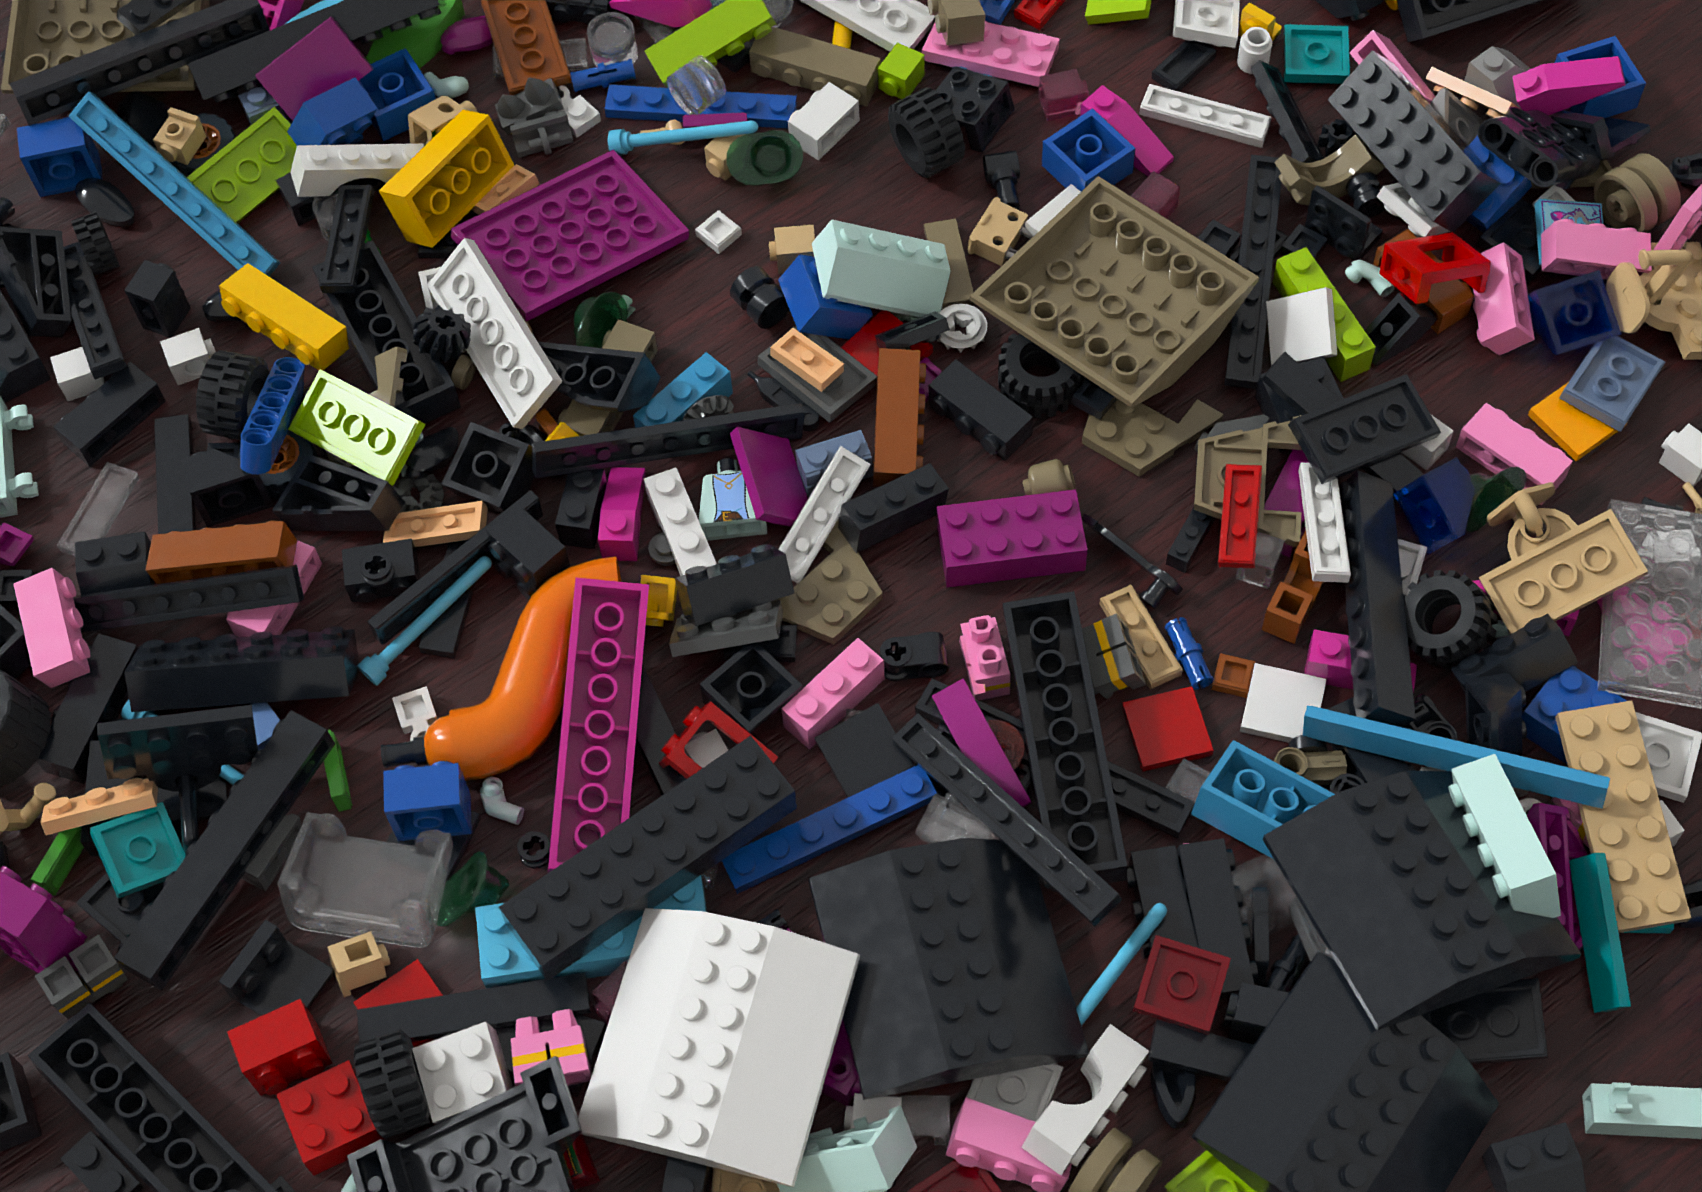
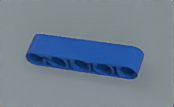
(272, 416)

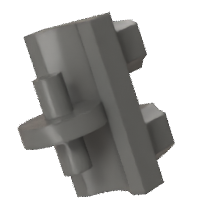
(541, 133)

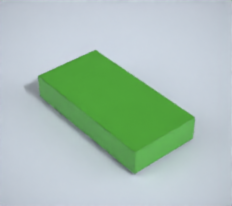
(337, 777)
(58, 860)

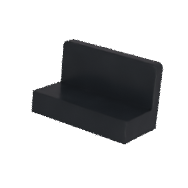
(143, 114)

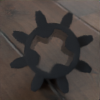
(1335, 136)

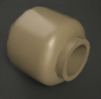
(1049, 477)

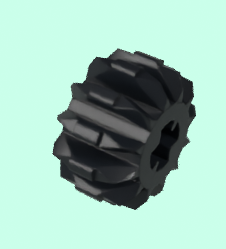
(441, 333)

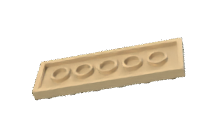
(1632, 823)

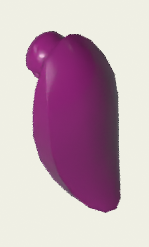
(466, 35)

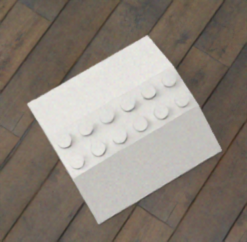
(719, 1043)

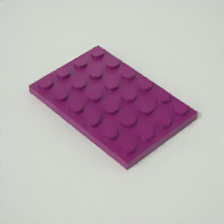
(572, 233)

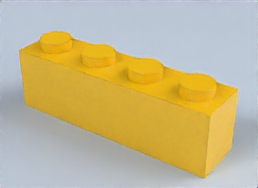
(284, 317)

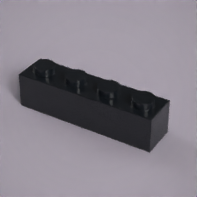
(1189, 540)

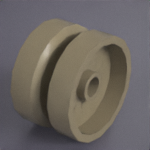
(1638, 194)
(1107, 1170)

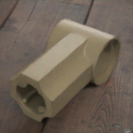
(1315, 766)

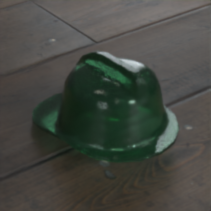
(764, 157)
(597, 316)
(1491, 493)
(471, 887)

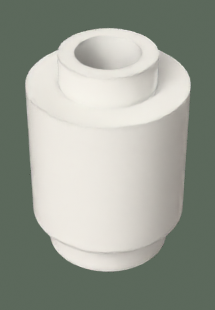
(1254, 46)

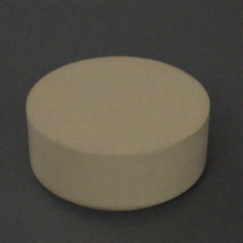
(463, 372)

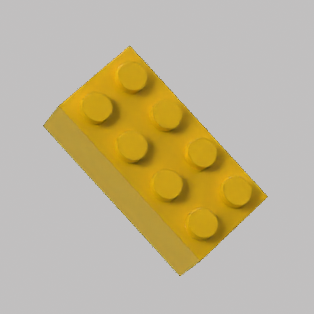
(447, 178)

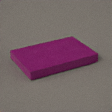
(313, 67)
(770, 476)

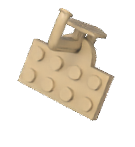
(1663, 298)
(1557, 569)

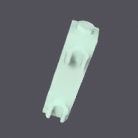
(11, 485)
(1643, 1110)

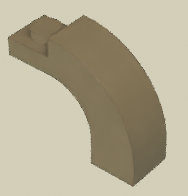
(1329, 173)

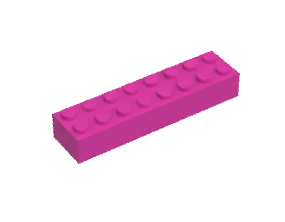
(598, 714)

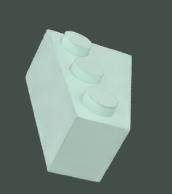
(856, 1159)

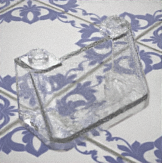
(364, 884)

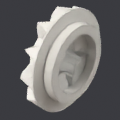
(965, 316)

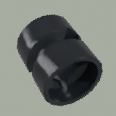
(759, 297)

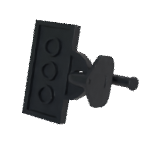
(182, 758)

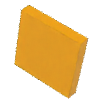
(1568, 426)

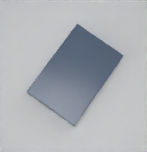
(1612, 381)

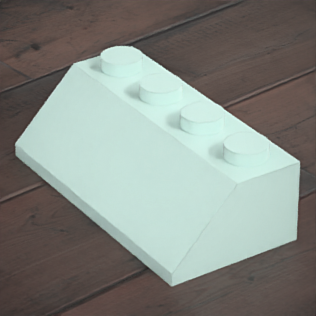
(881, 269)
(1505, 837)

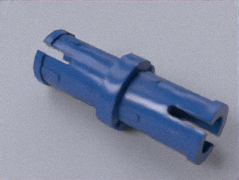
(603, 75)
(1189, 653)

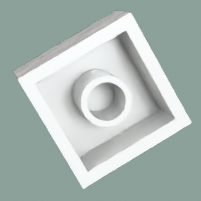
(462, 1070)

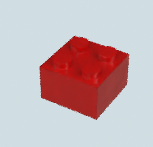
(280, 1048)
(328, 1117)

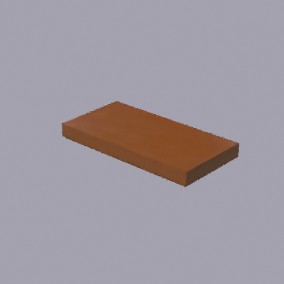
(525, 42)

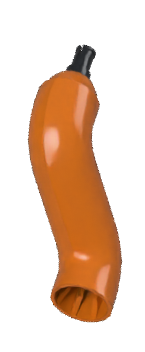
(525, 694)

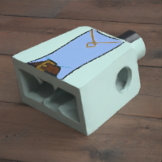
(727, 505)

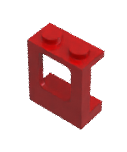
(1414, 272)
(674, 747)

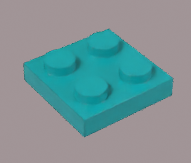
(1316, 53)
(138, 849)

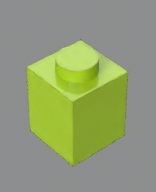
(901, 71)

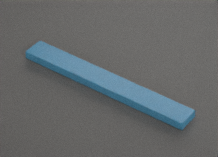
(170, 185)
(1448, 753)

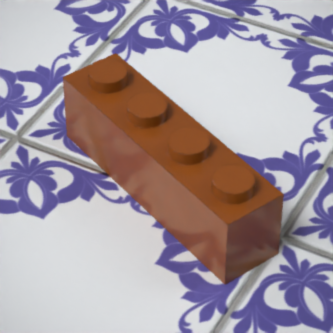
(897, 414)
(220, 551)

